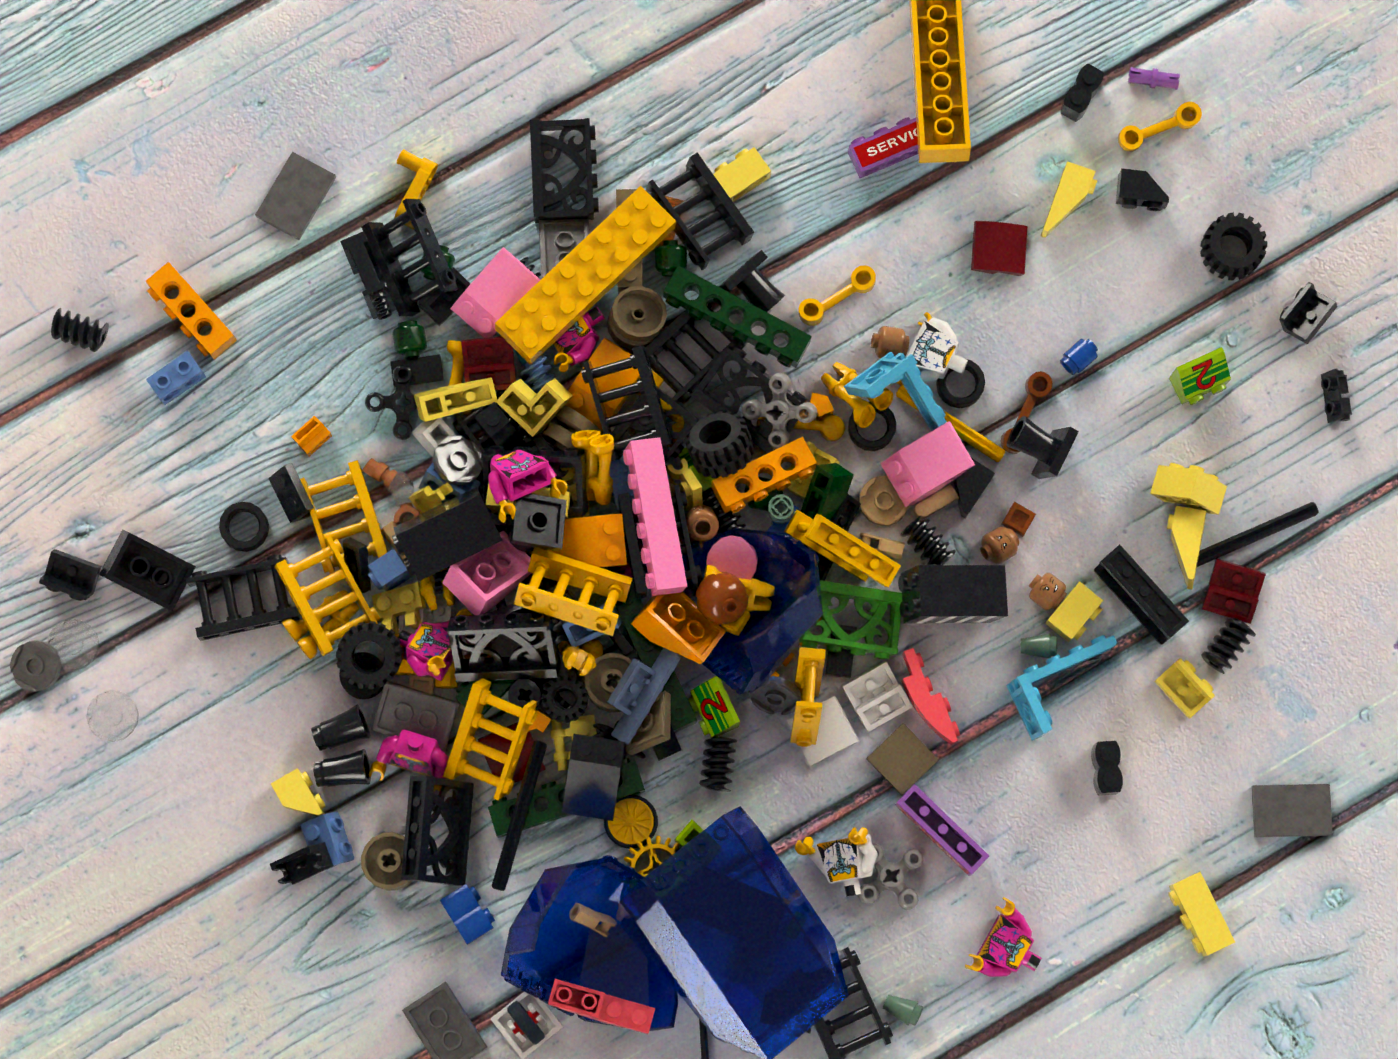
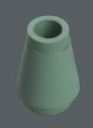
(1039, 645)
(903, 1009)

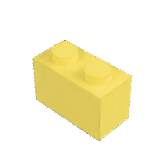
(742, 174)
(1074, 612)

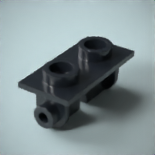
(1333, 385)

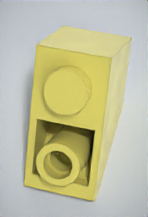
(296, 793)

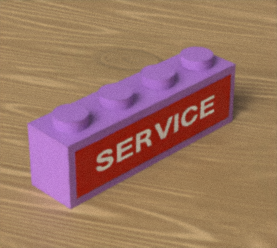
(884, 147)
(942, 830)

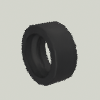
(967, 401)
(878, 444)
(237, 508)

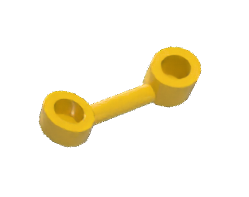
(1131, 137)
(862, 281)
(830, 427)

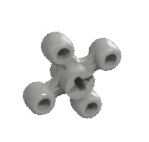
(779, 400)
(899, 886)

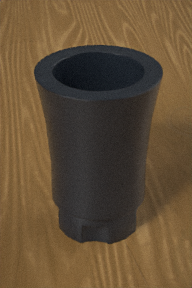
(341, 729)
(343, 770)

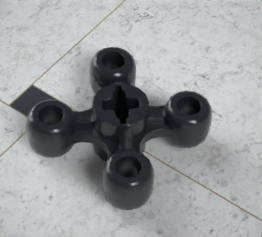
(390, 402)

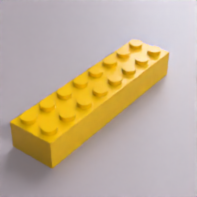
(940, 81)
(585, 275)

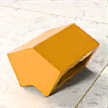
(822, 404)
(311, 436)
(541, 721)

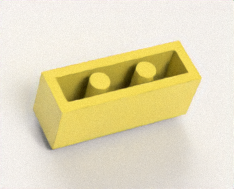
(1200, 914)

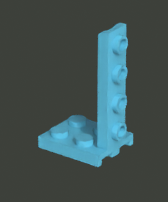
(891, 370)
(1028, 698)

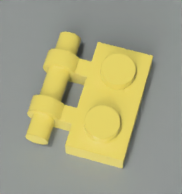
(581, 726)

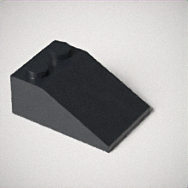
(147, 570)
(593, 777)

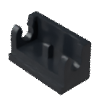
(439, 302)
(303, 863)

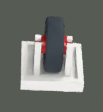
(526, 1024)

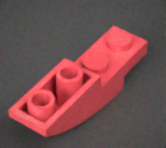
(930, 708)
(601, 1006)

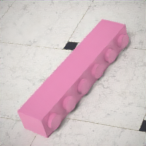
(656, 517)

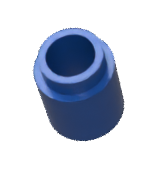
(1079, 356)

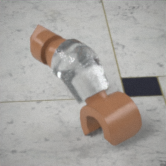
(398, 484)

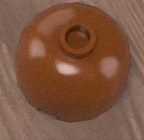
(722, 598)

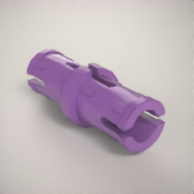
(1153, 78)

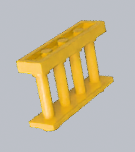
(361, 501)
(842, 548)
(577, 574)
(301, 594)
(807, 712)
(466, 742)

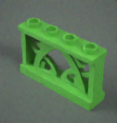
(878, 600)

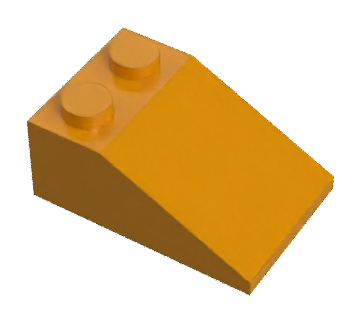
(582, 398)
(595, 540)
(678, 626)

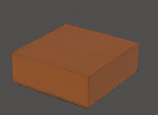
(1018, 519)

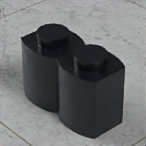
(1081, 92)
(1108, 776)

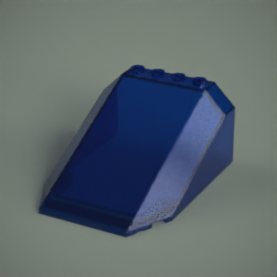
(737, 938)

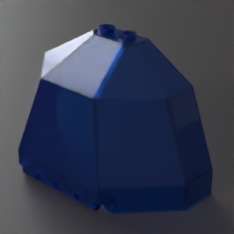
(770, 635)
(551, 946)

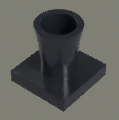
(753, 284)
(1047, 448)
(538, 523)

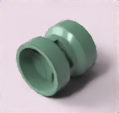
(783, 512)

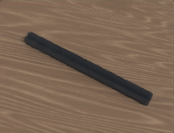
(1257, 533)
(519, 815)

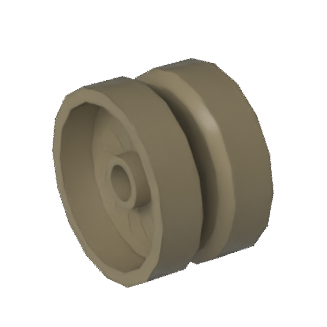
(636, 317)
(570, 422)
(607, 668)
(375, 859)

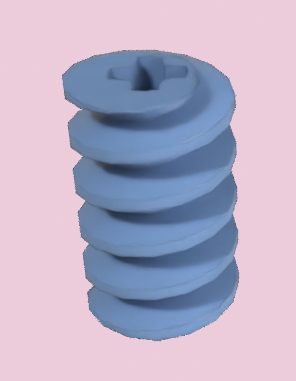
(537, 374)

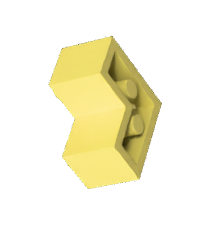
(531, 409)
(1189, 487)

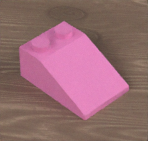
(494, 293)
(927, 464)
(488, 575)

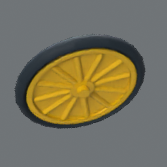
(632, 822)

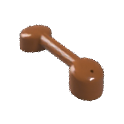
(1036, 386)

